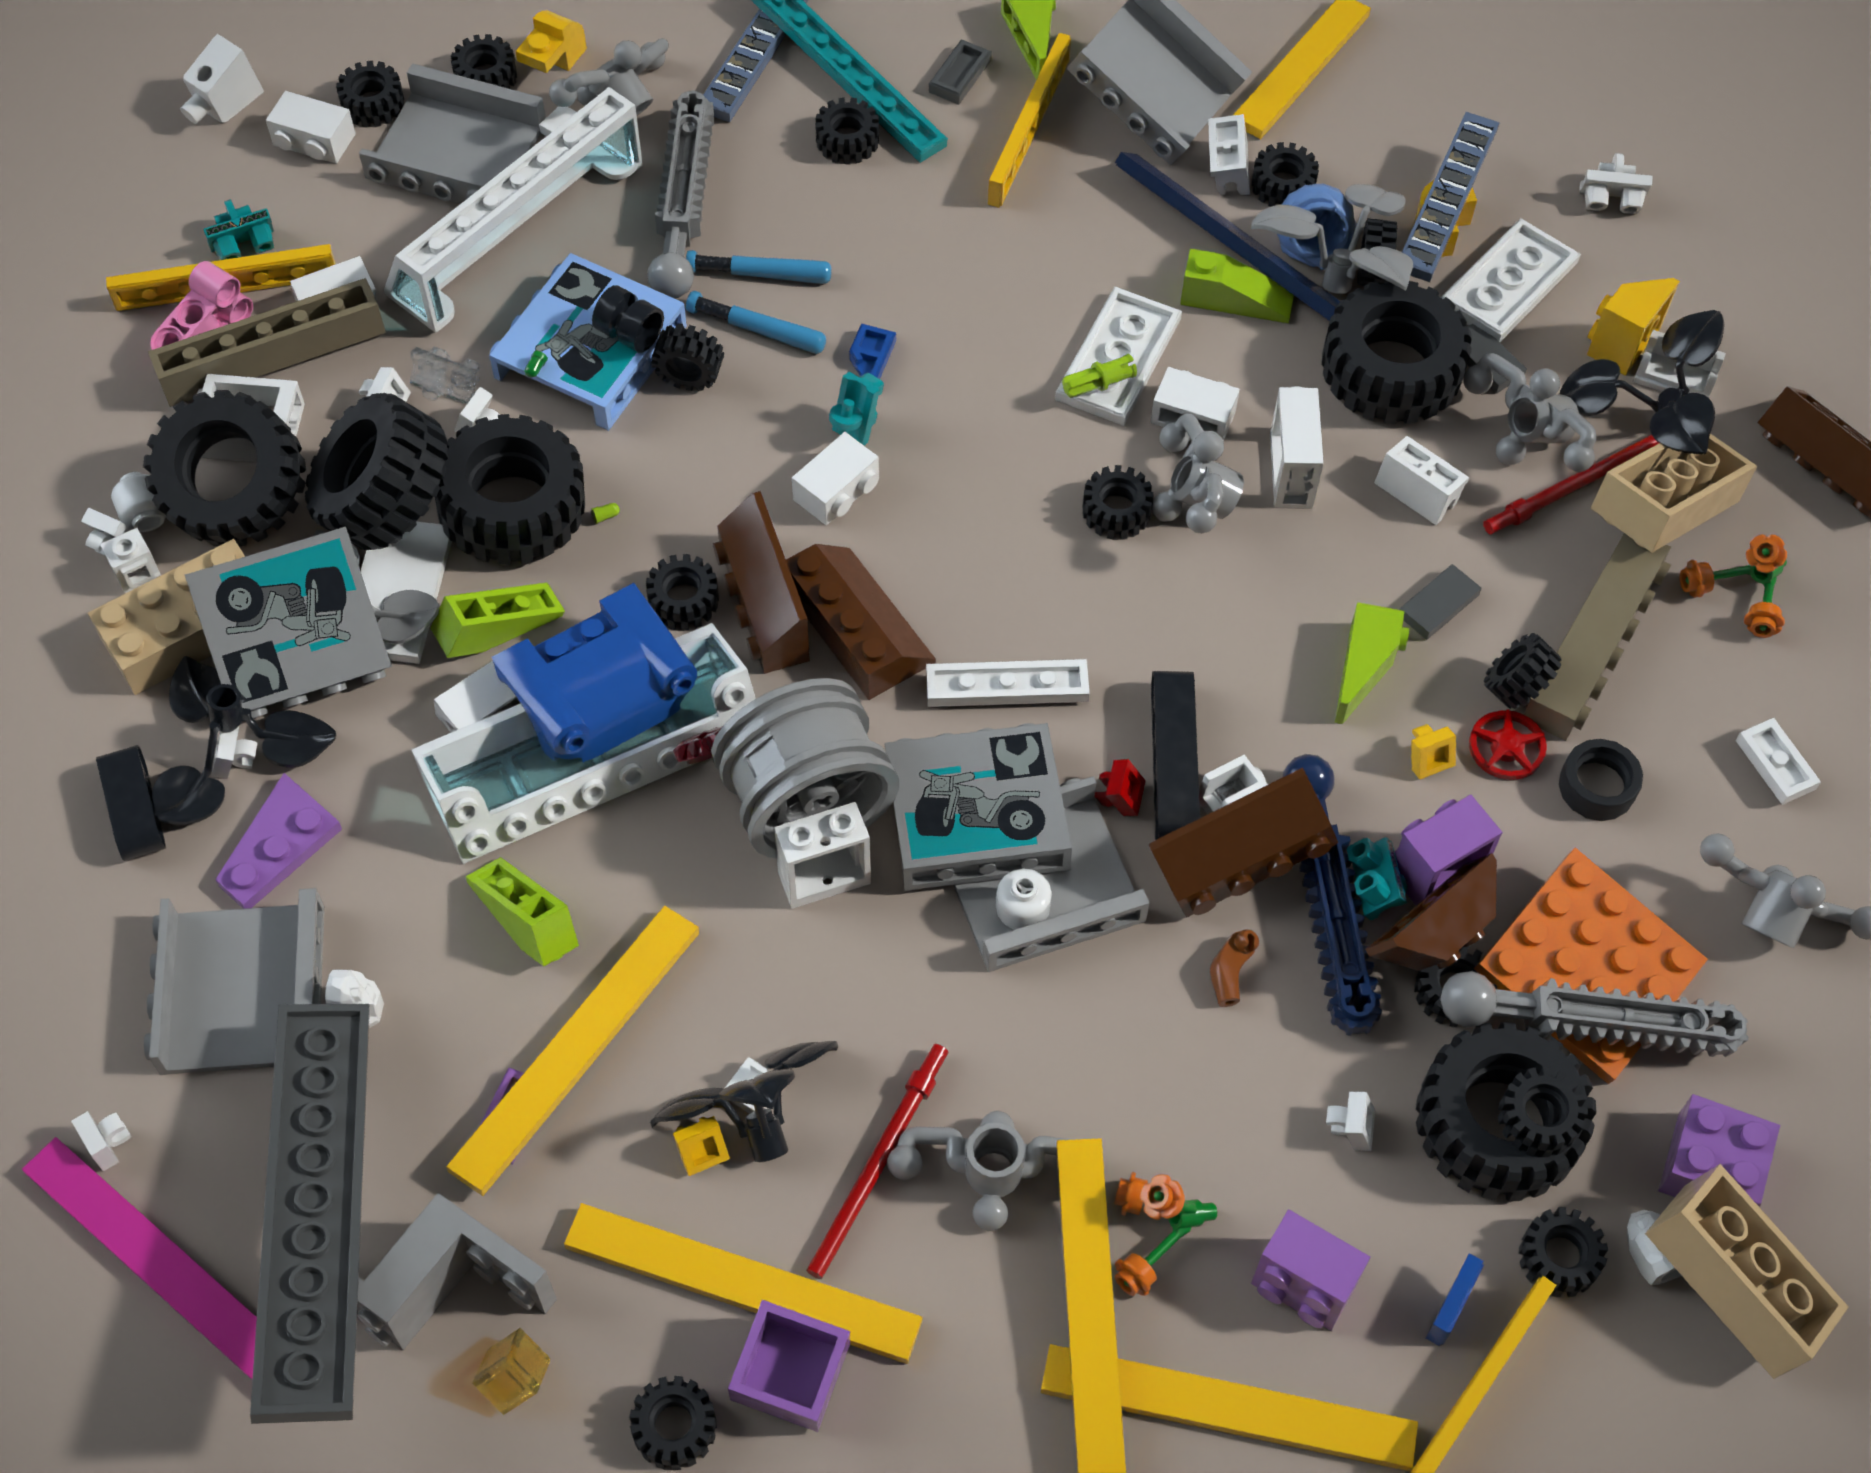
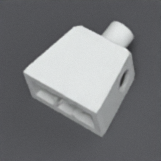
(220, 82)

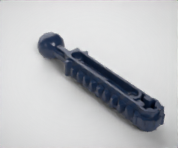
(1337, 919)

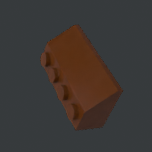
(1821, 442)
(762, 586)
(857, 619)
(1244, 843)

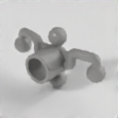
(618, 74)
(1535, 413)
(1197, 479)
(1782, 900)
(994, 1135)

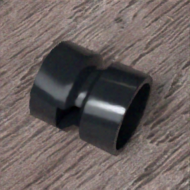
(631, 319)

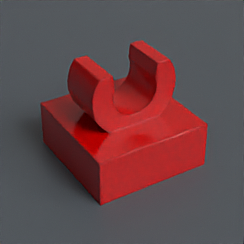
(1124, 788)

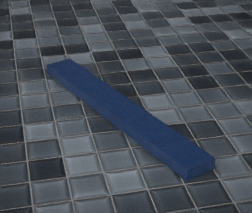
(1228, 234)

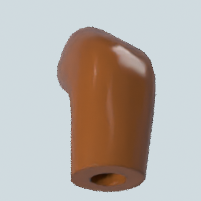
(1227, 965)

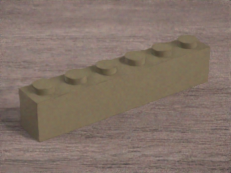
(269, 340)
(1596, 634)

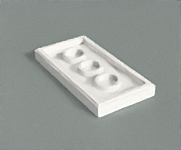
(1511, 279)
(1123, 327)
(409, 564)

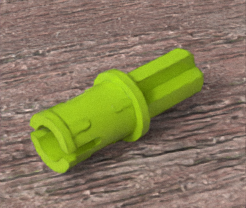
(1099, 376)

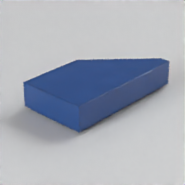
(871, 350)
(1455, 1300)

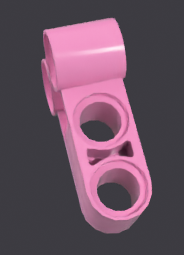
(210, 304)

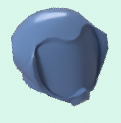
(1331, 212)

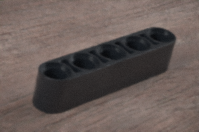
(1174, 750)

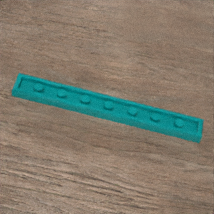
(855, 76)

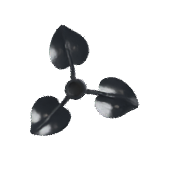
(1681, 417)
(195, 692)
(765, 1090)

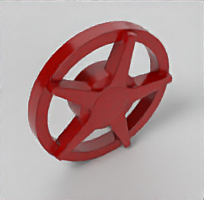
(1507, 744)

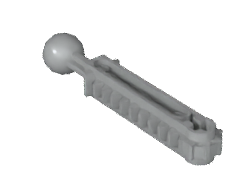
(682, 192)
(1472, 1000)

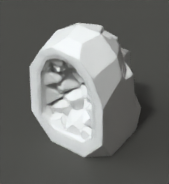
(354, 988)
(1648, 1258)

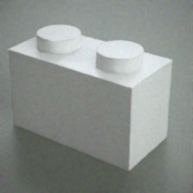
(310, 127)
(1206, 399)
(836, 478)

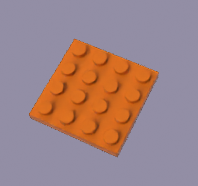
(1594, 935)

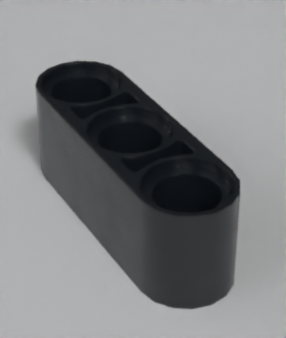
(130, 803)

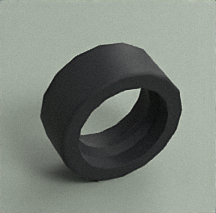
(1606, 753)

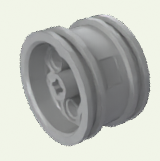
(801, 756)

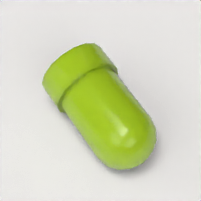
(604, 512)

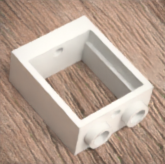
(272, 392)
(1296, 447)
(806, 863)

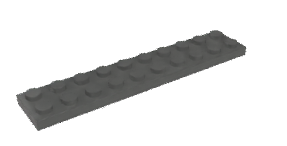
(312, 1217)

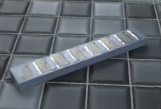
(744, 66)
(1449, 194)

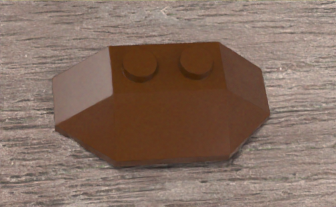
(1444, 920)

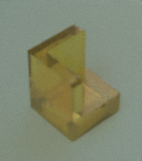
(511, 1371)

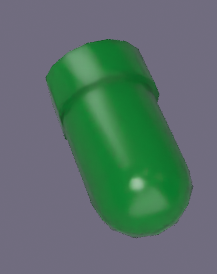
(535, 364)

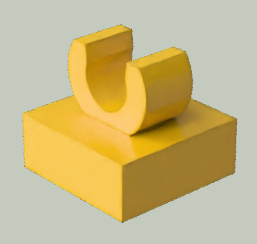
(1432, 750)
(701, 1145)

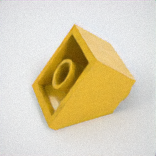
(1629, 321)

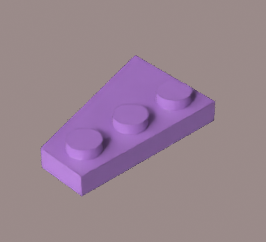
(276, 843)

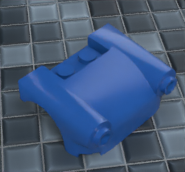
(599, 678)

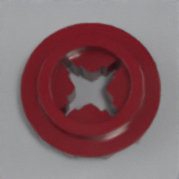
(697, 747)

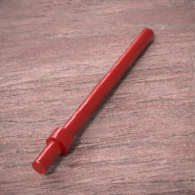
(1522, 509)
(918, 1087)

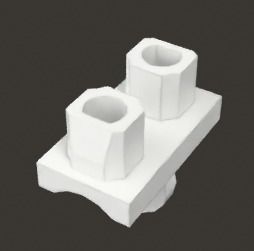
(1616, 181)

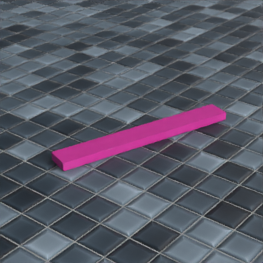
(146, 1252)

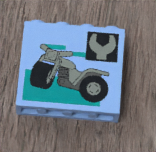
(579, 356)

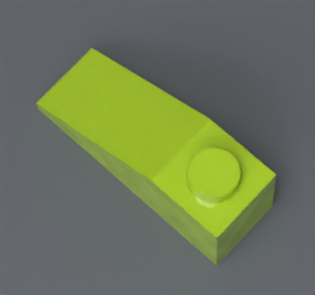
(1031, 28)
(1231, 287)
(491, 617)
(1370, 653)
(525, 910)

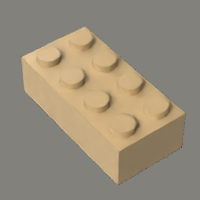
(1671, 491)
(157, 623)
(1747, 1271)

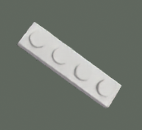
(1007, 682)

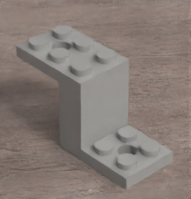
(431, 1262)

